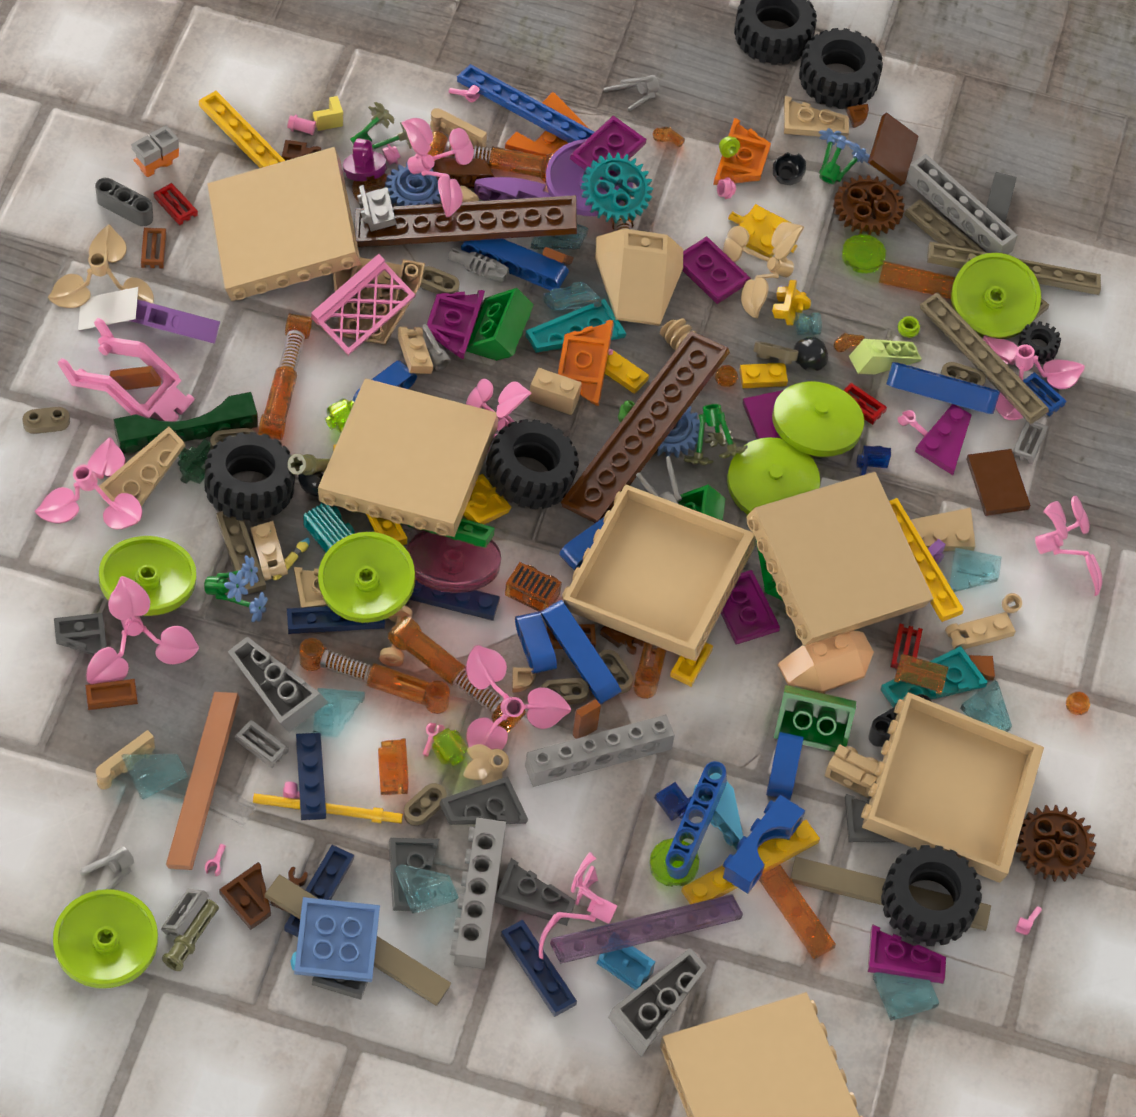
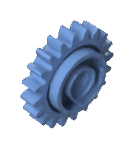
(412, 188)
(682, 436)

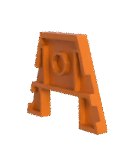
(547, 142)

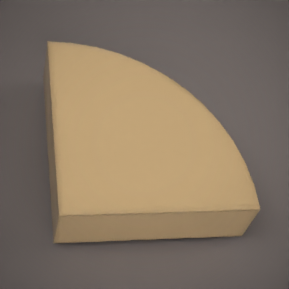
(521, 678)

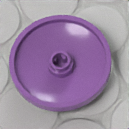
(565, 178)

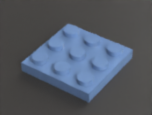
(337, 939)

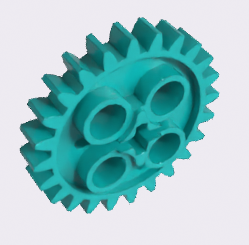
(606, 203)

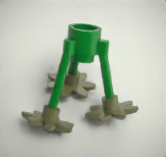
(380, 116)
(714, 417)

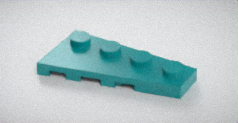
(551, 334)
(960, 678)

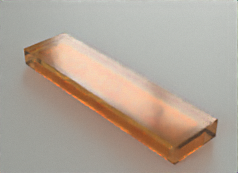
(916, 279)
(797, 912)

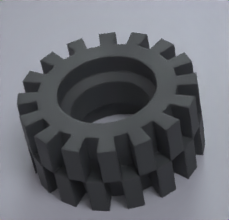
(1042, 333)

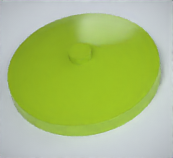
(996, 295)
(818, 419)
(769, 473)
(156, 565)
(366, 577)
(105, 938)

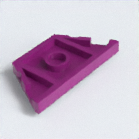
(454, 319)

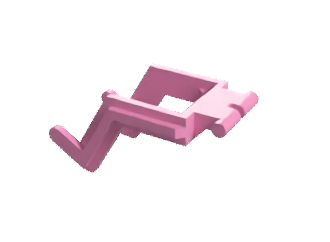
(163, 400)

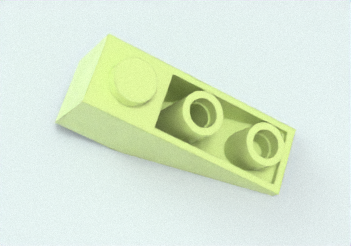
(877, 355)

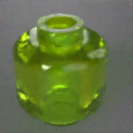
(338, 414)
(449, 747)

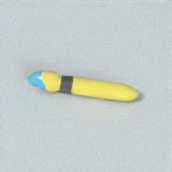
(301, 547)

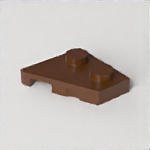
(247, 896)

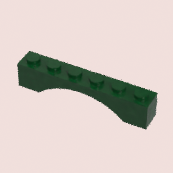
(234, 412)

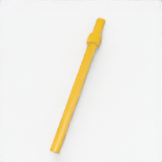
(376, 815)

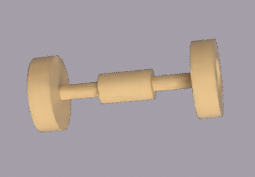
(394, 656)

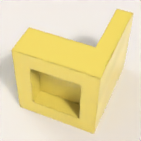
(330, 117)

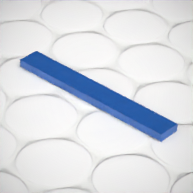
(523, 105)

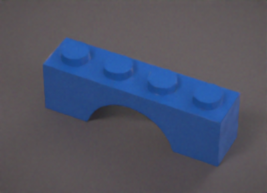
(779, 821)

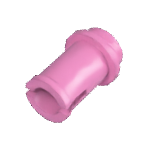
(301, 124)

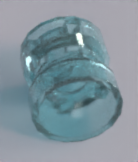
(808, 323)

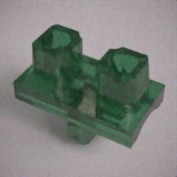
(191, 462)

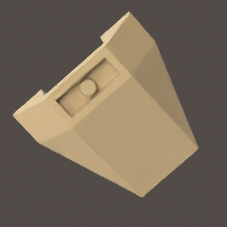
(409, 272)
(639, 273)

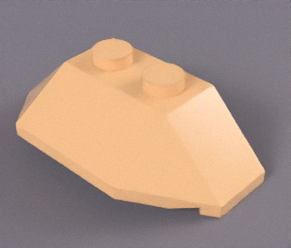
(828, 662)

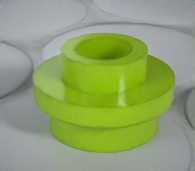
(729, 146)
(906, 323)

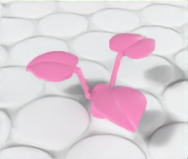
(420, 138)
(1059, 373)
(508, 400)
(61, 503)
(1053, 540)
(128, 604)
(543, 706)
(598, 906)

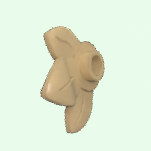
(482, 764)

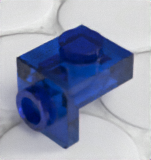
(873, 457)
(673, 801)

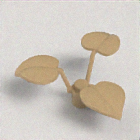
(783, 241)
(106, 247)

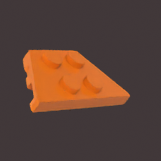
(750, 159)
(585, 358)

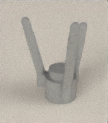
(645, 85)
(438, 354)
(675, 497)
(117, 861)

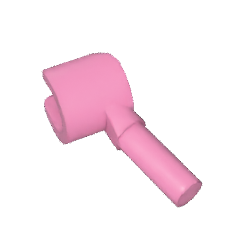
(471, 95)
(909, 418)
(430, 731)
(290, 790)
(216, 860)
(1024, 925)

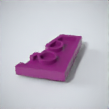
(945, 439)
(896, 957)

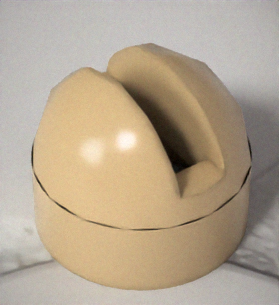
(1008, 599)

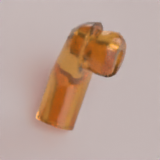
(667, 134)
(846, 341)

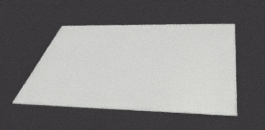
(109, 307)

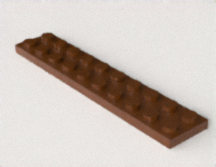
(473, 221)
(645, 426)

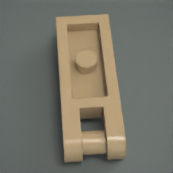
(446, 122)
(415, 350)
(269, 550)
(981, 631)
(115, 765)

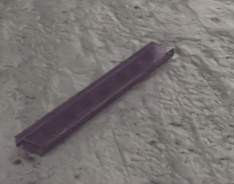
(645, 929)

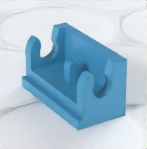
(628, 965)

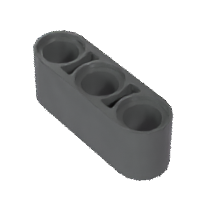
(1001, 195)
(124, 202)

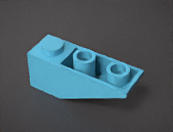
(726, 814)

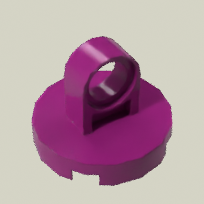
(364, 162)

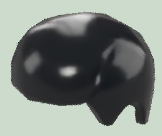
(789, 168)
(811, 353)
(310, 483)

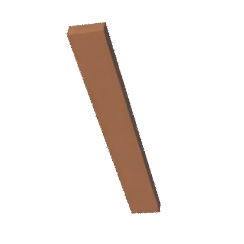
(202, 781)

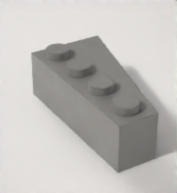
(280, 688)
(652, 1005)

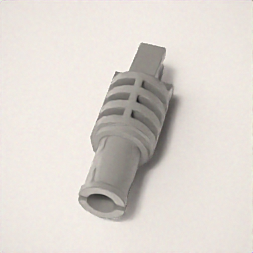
(479, 264)

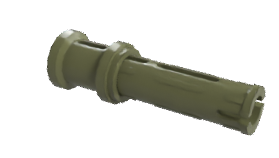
(306, 464)
(185, 943)

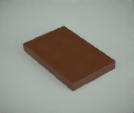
(893, 149)
(998, 482)

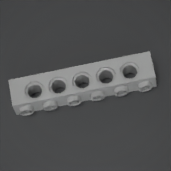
(960, 206)
(599, 750)
(467, 952)

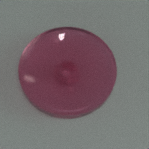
(453, 564)

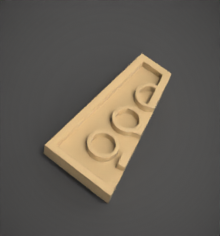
(146, 468)

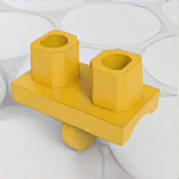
(793, 302)

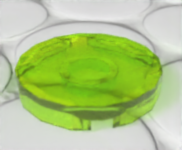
(863, 253)
(659, 868)

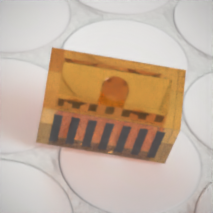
(532, 587)

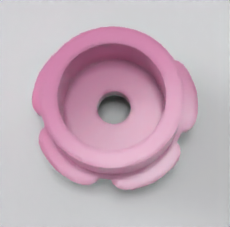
(391, 154)
(726, 188)

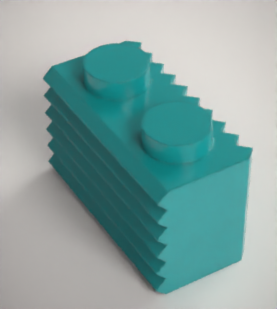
(326, 525)

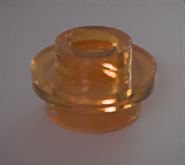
(726, 371)
(1080, 698)

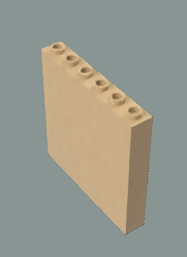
(283, 224)
(408, 457)
(839, 558)
(659, 572)
(952, 785)
(759, 1065)

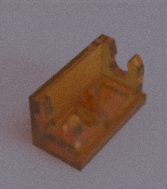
(921, 673)
(393, 767)

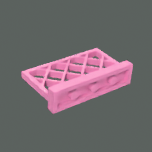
(347, 293)

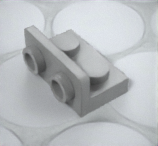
(377, 208)

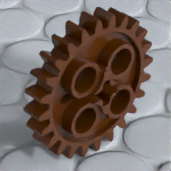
(868, 205)
(1056, 843)

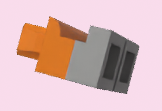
(156, 150)

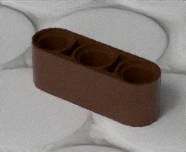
(464, 174)

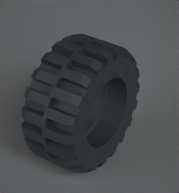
(774, 44)
(840, 48)
(522, 484)
(242, 498)
(944, 869)

